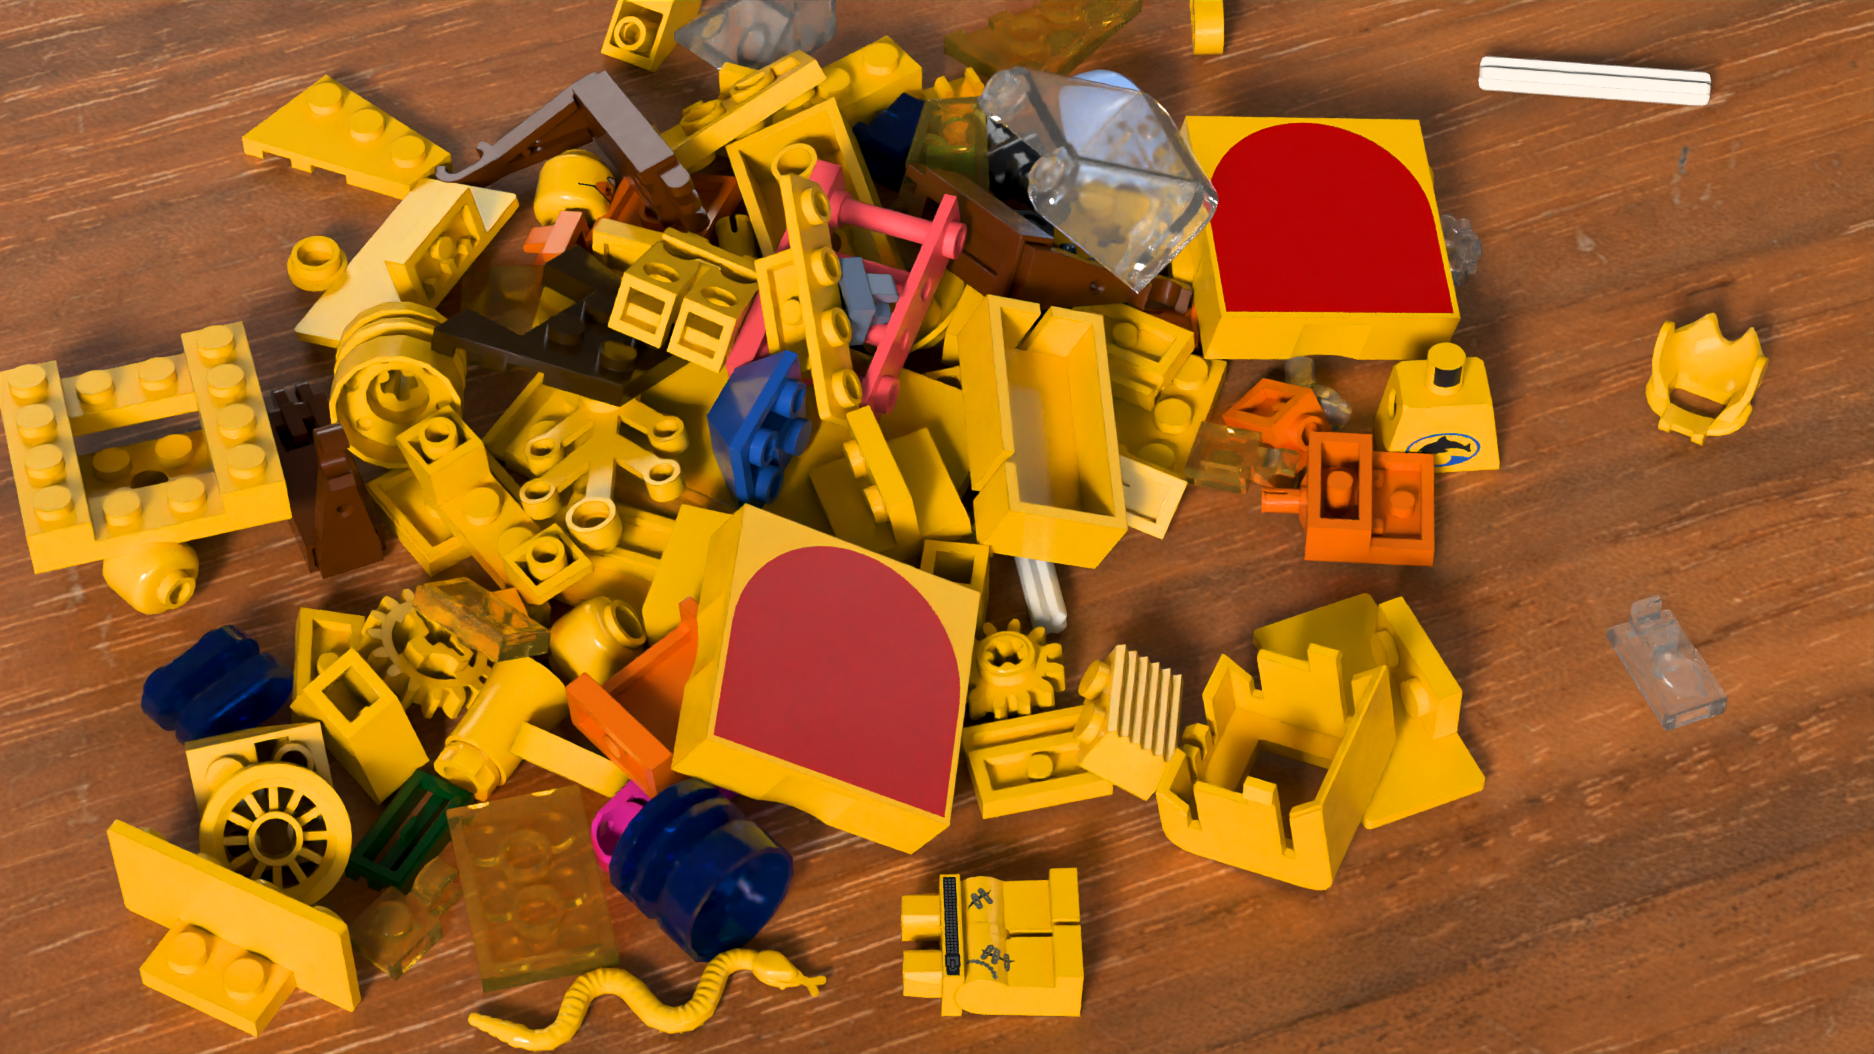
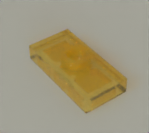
(481, 619)

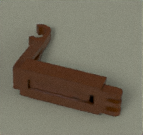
(570, 120)
(1016, 258)
(325, 490)

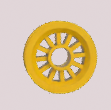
(303, 782)

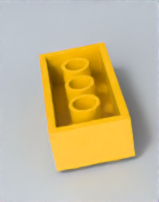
(794, 148)

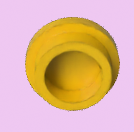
(316, 263)

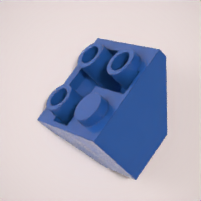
(759, 427)

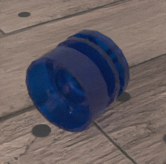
(701, 869)

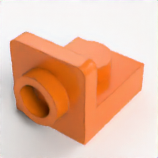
(1282, 415)

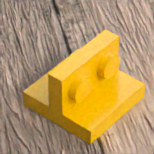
(889, 491)

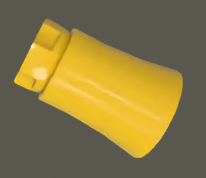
(480, 744)

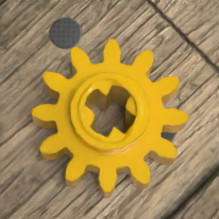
(1014, 673)

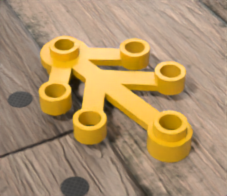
(595, 520)

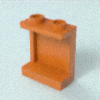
(639, 708)

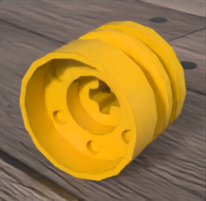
(392, 379)

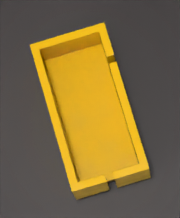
(1041, 433)

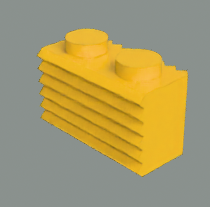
(1128, 720)

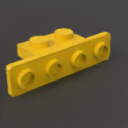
(805, 303)

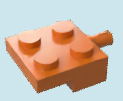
(1361, 502)

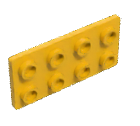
(412, 255)
(1429, 756)
(231, 940)

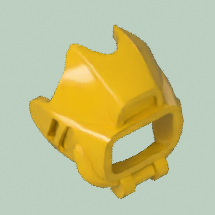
(1708, 366)

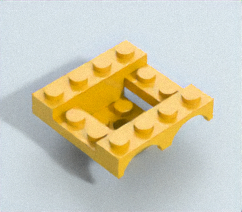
(152, 489)

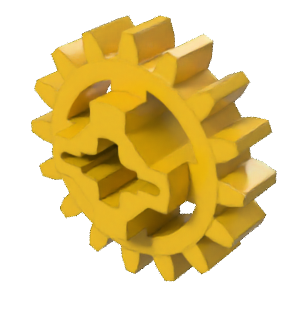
(422, 658)

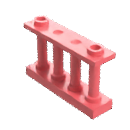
(941, 241)

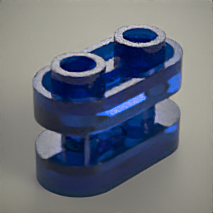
(217, 687)

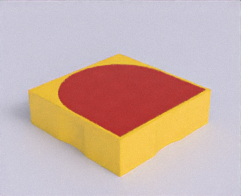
(1319, 240)
(828, 680)

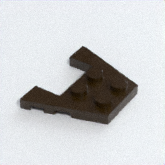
(572, 346)

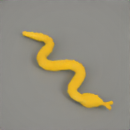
(767, 966)

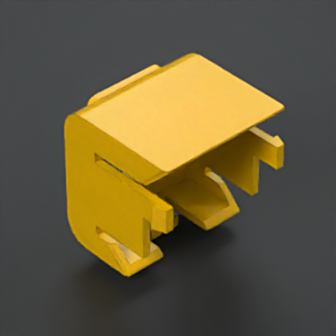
(1294, 716)

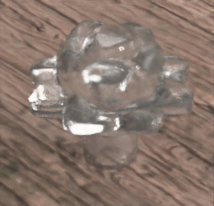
(1462, 247)

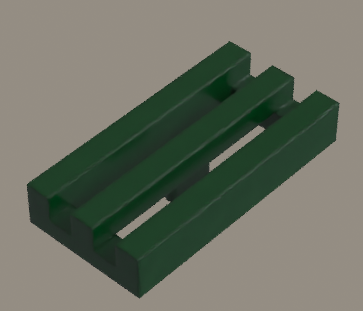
(429, 847)

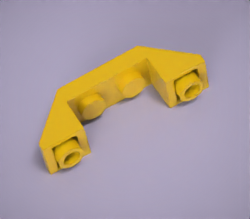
(484, 516)

